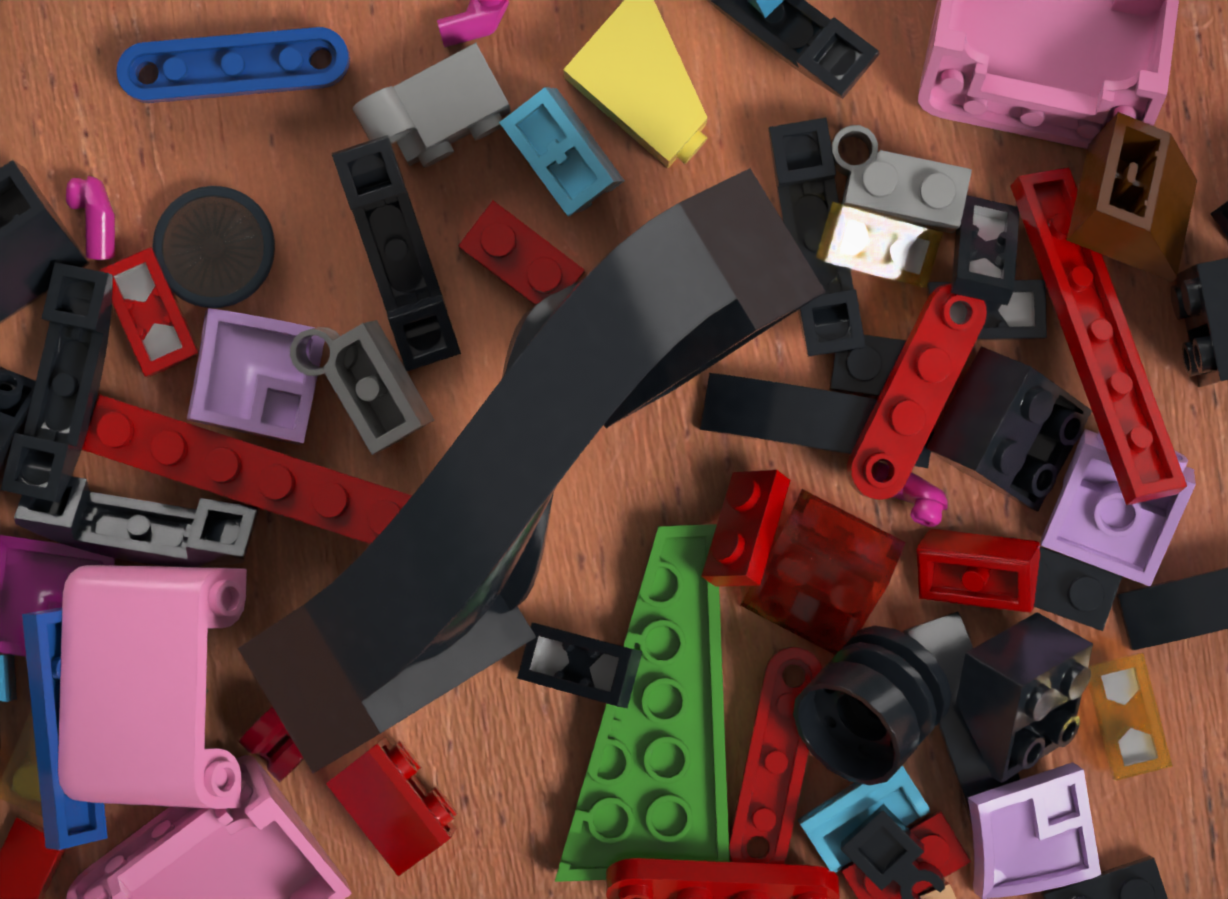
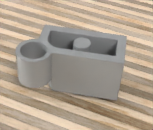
(436, 108)
(903, 185)
(368, 383)

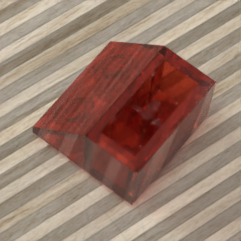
(824, 573)

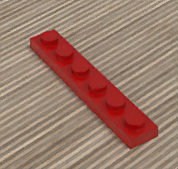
(1099, 341)
(241, 470)

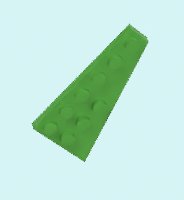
(662, 762)

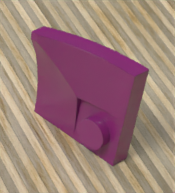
(34, 581)

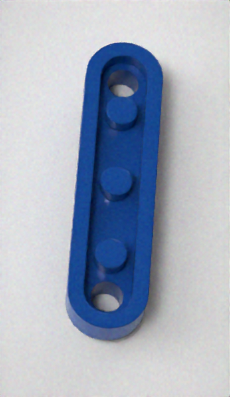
(233, 65)

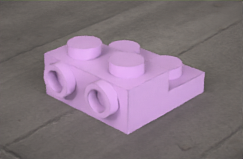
(1098, 525)

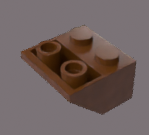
(1134, 197)

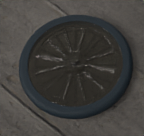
(214, 246)

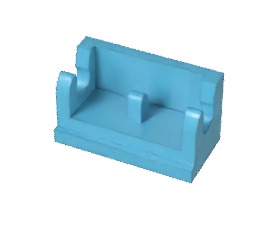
(561, 150)
(844, 812)

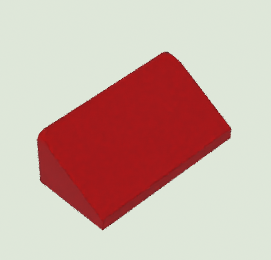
(978, 570)
(26, 862)

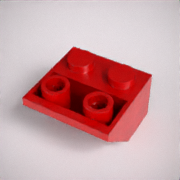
(394, 805)

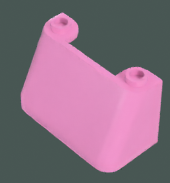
(1048, 64)
(140, 685)
(219, 853)

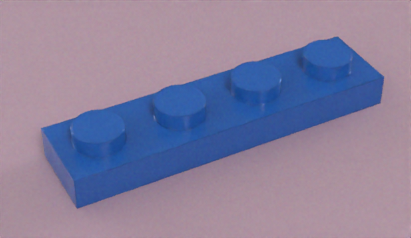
(64, 820)

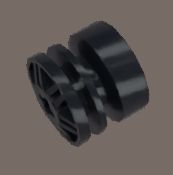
(872, 705)

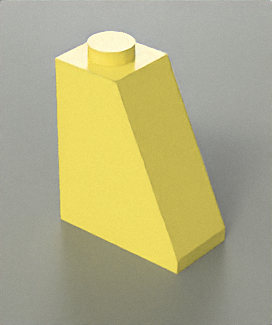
(641, 82)

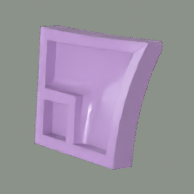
(249, 379)
(1033, 834)

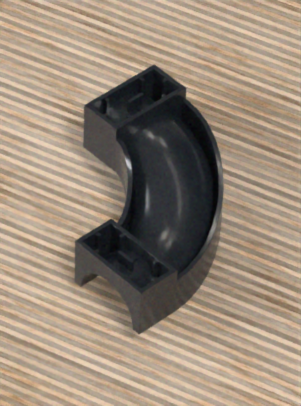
(463, 553)

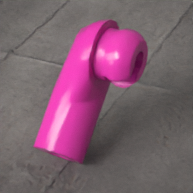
(477, 22)
(98, 215)
(926, 497)

